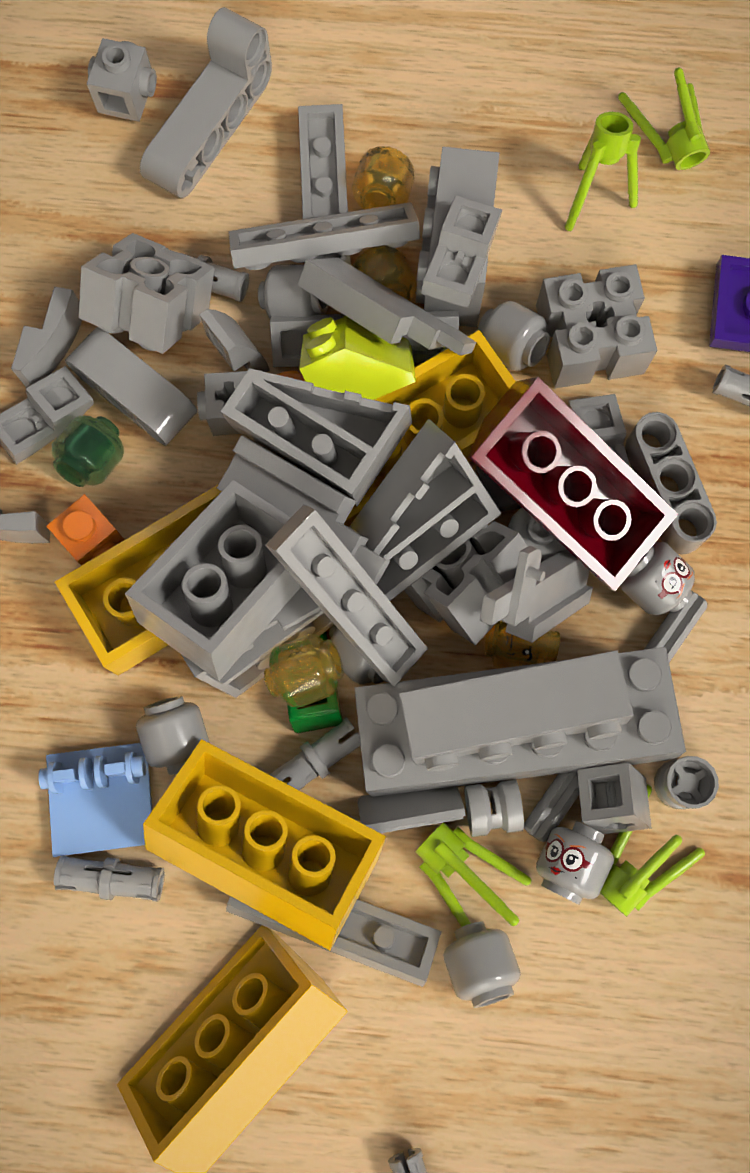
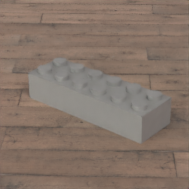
(648, 737)

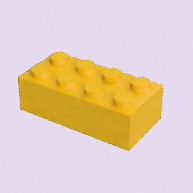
(263, 843)

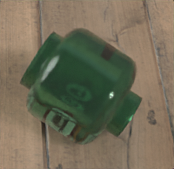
(87, 450)

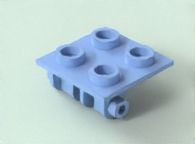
(97, 798)

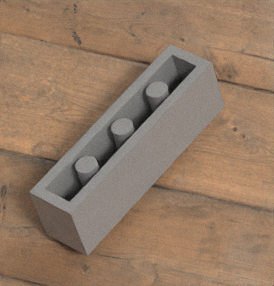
(515, 709)

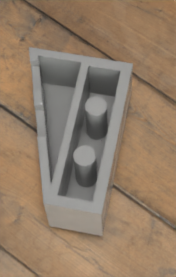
(319, 429)
(423, 509)

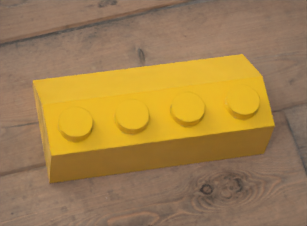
(228, 1053)

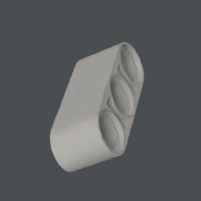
(131, 386)
(674, 462)

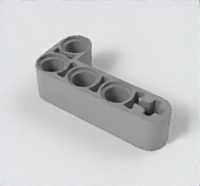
(212, 106)

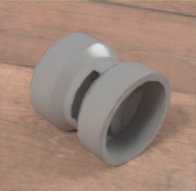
(695, 779)
(505, 804)

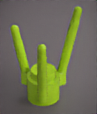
(686, 139)
(607, 144)
(445, 853)
(629, 887)

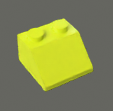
(353, 359)

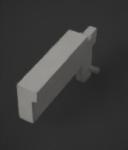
(378, 307)
(291, 487)
(539, 594)

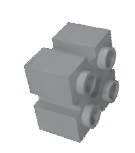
(145, 292)
(596, 326)
(461, 580)

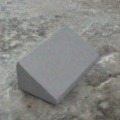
(411, 809)

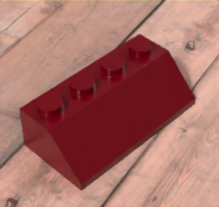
(570, 481)

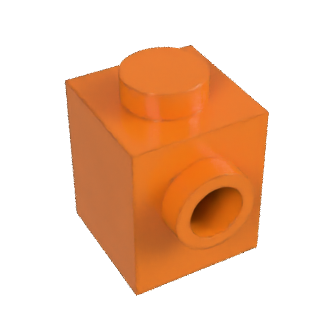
(84, 531)

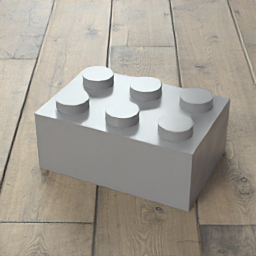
(470, 176)
(216, 582)

